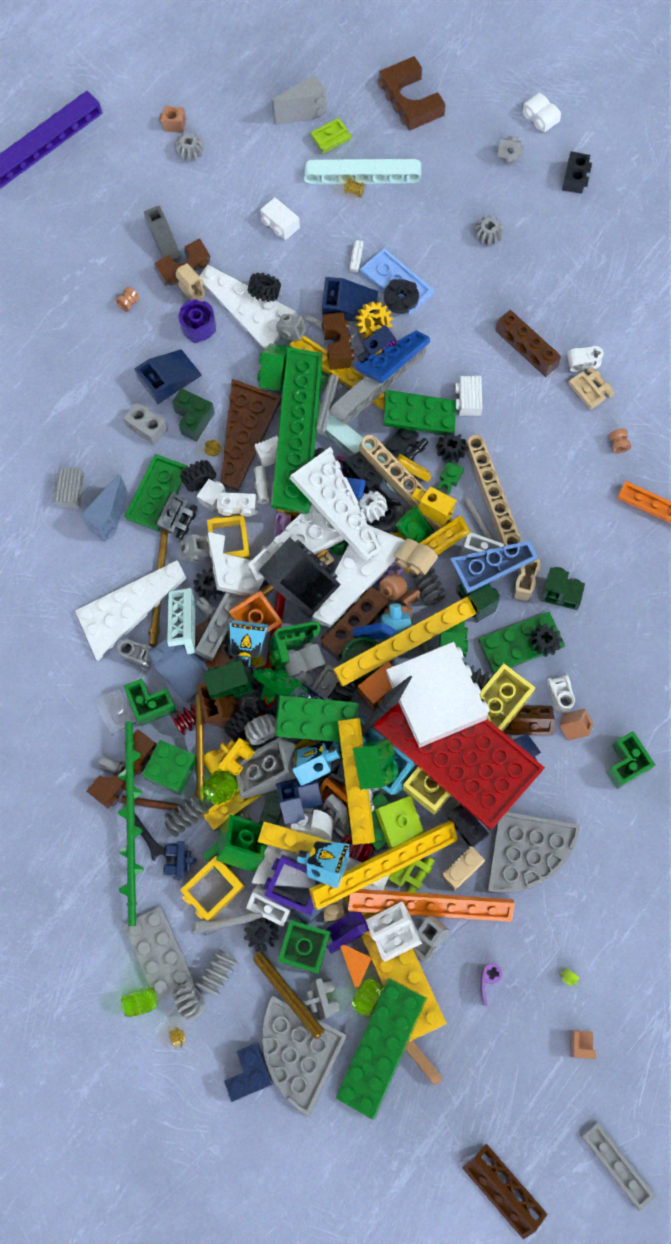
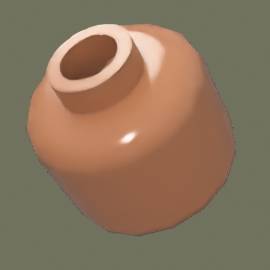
(393, 587)

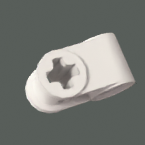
(583, 359)
(561, 689)

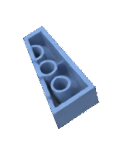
(485, 567)

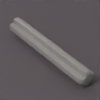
(327, 404)

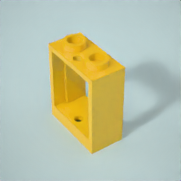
(233, 520)
(201, 912)

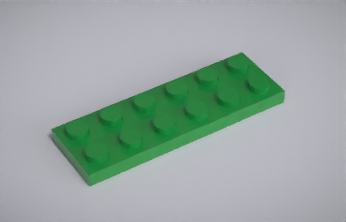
(381, 1048)

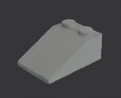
(300, 102)
(266, 768)

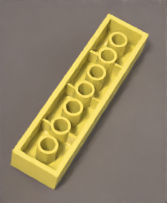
(505, 697)

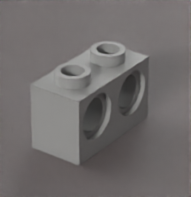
(143, 425)

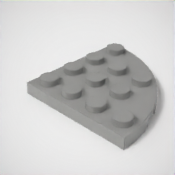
(528, 851)
(295, 1057)

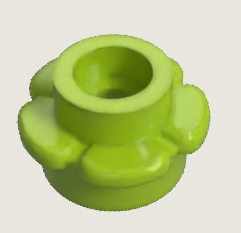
(569, 977)

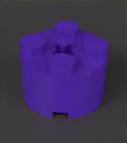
(197, 320)

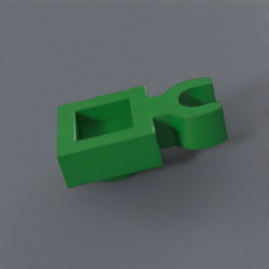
(450, 476)

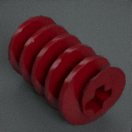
(186, 719)

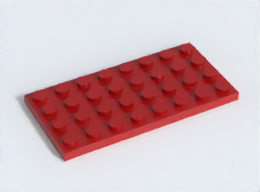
(473, 765)

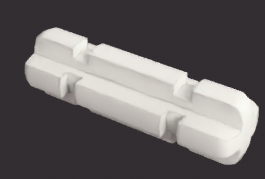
(356, 256)

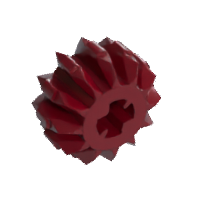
(359, 852)

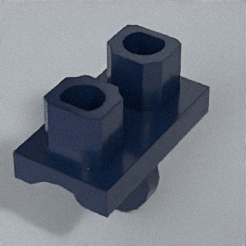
(177, 851)

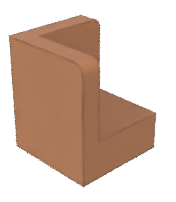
(576, 724)
(582, 1045)

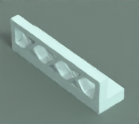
(187, 616)

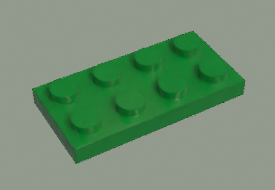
(419, 412)
(158, 482)
(512, 643)
(312, 717)

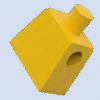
(435, 505)

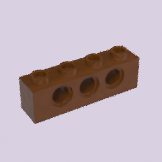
(528, 343)
(370, 598)

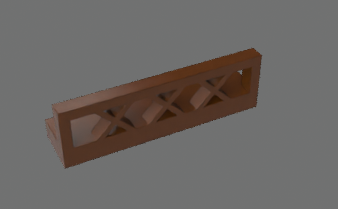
(533, 722)
(502, 1194)

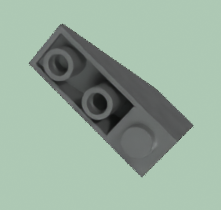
(161, 233)

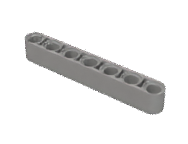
(367, 391)

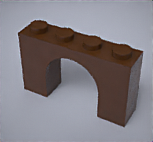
(412, 112)

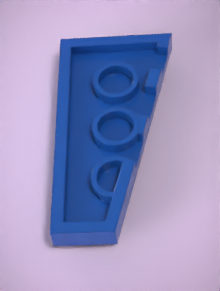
(393, 357)

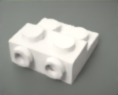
(237, 503)

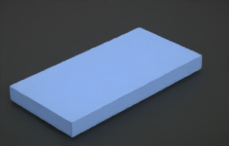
(386, 267)

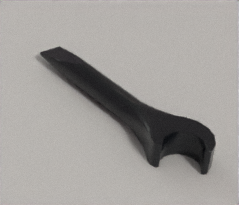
(155, 848)

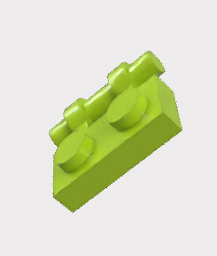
(402, 875)

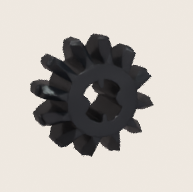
(451, 447)
(203, 588)
(539, 643)
(344, 693)
(267, 937)

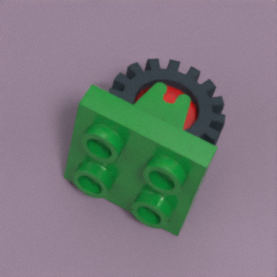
(274, 684)

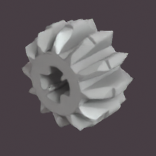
(189, 146)
(489, 230)
(260, 729)
(189, 1000)

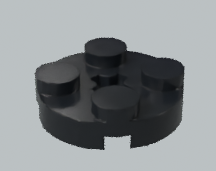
(398, 287)
(396, 510)

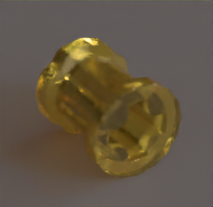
(354, 187)

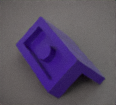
(347, 930)

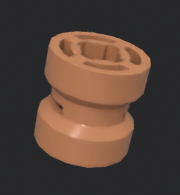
(127, 299)
(620, 441)

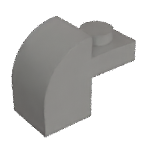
(432, 935)

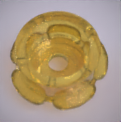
(212, 448)
(177, 1037)

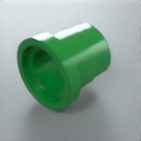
(339, 549)

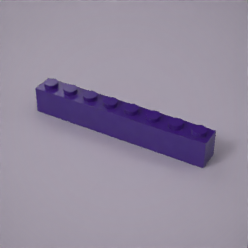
(48, 136)

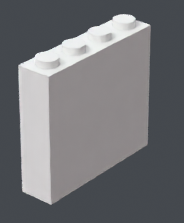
(440, 694)

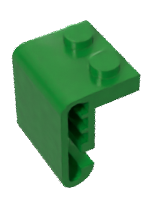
(290, 638)

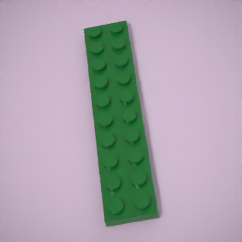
(296, 427)

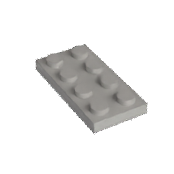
(158, 953)

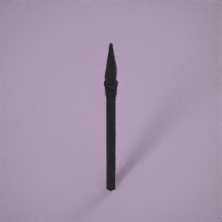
(390, 700)

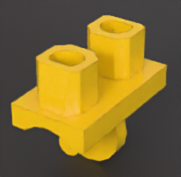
(232, 753)

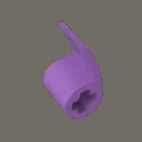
(485, 979)

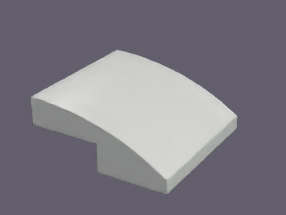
(393, 931)

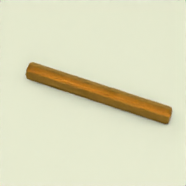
(288, 995)

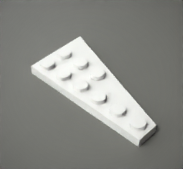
(253, 315)
(309, 528)
(357, 576)

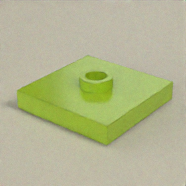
(399, 821)

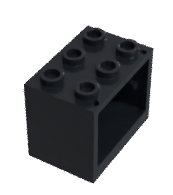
(300, 576)

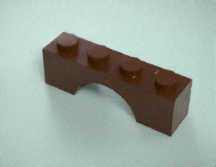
(107, 789)

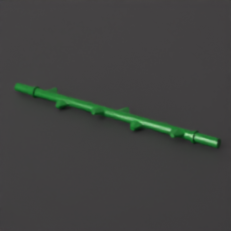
(132, 831)

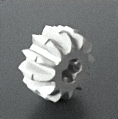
(372, 505)

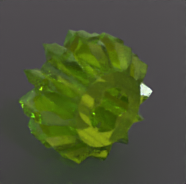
(220, 787)
(367, 997)
(139, 1002)

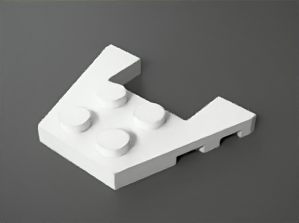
(229, 571)

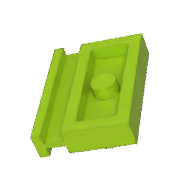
(330, 135)

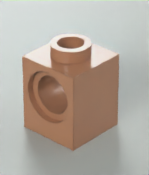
(173, 119)

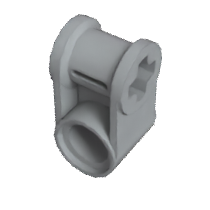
(137, 655)

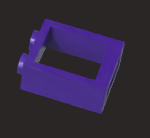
(270, 883)

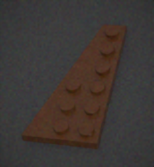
(247, 424)

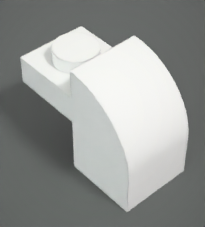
(316, 824)

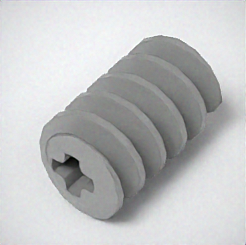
(217, 973)

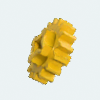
(366, 320)

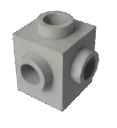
(504, 152)
(291, 327)
(194, 548)

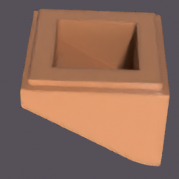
(409, 598)

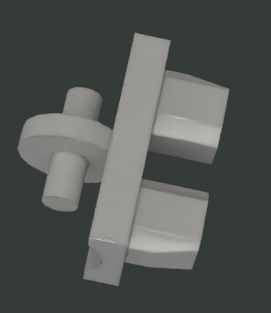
(318, 1000)

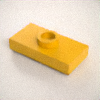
(414, 468)

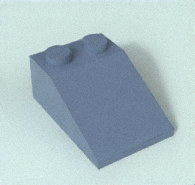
(105, 511)
(178, 668)

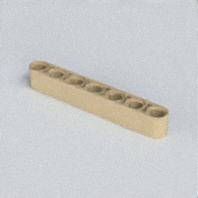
(396, 482)
(490, 486)

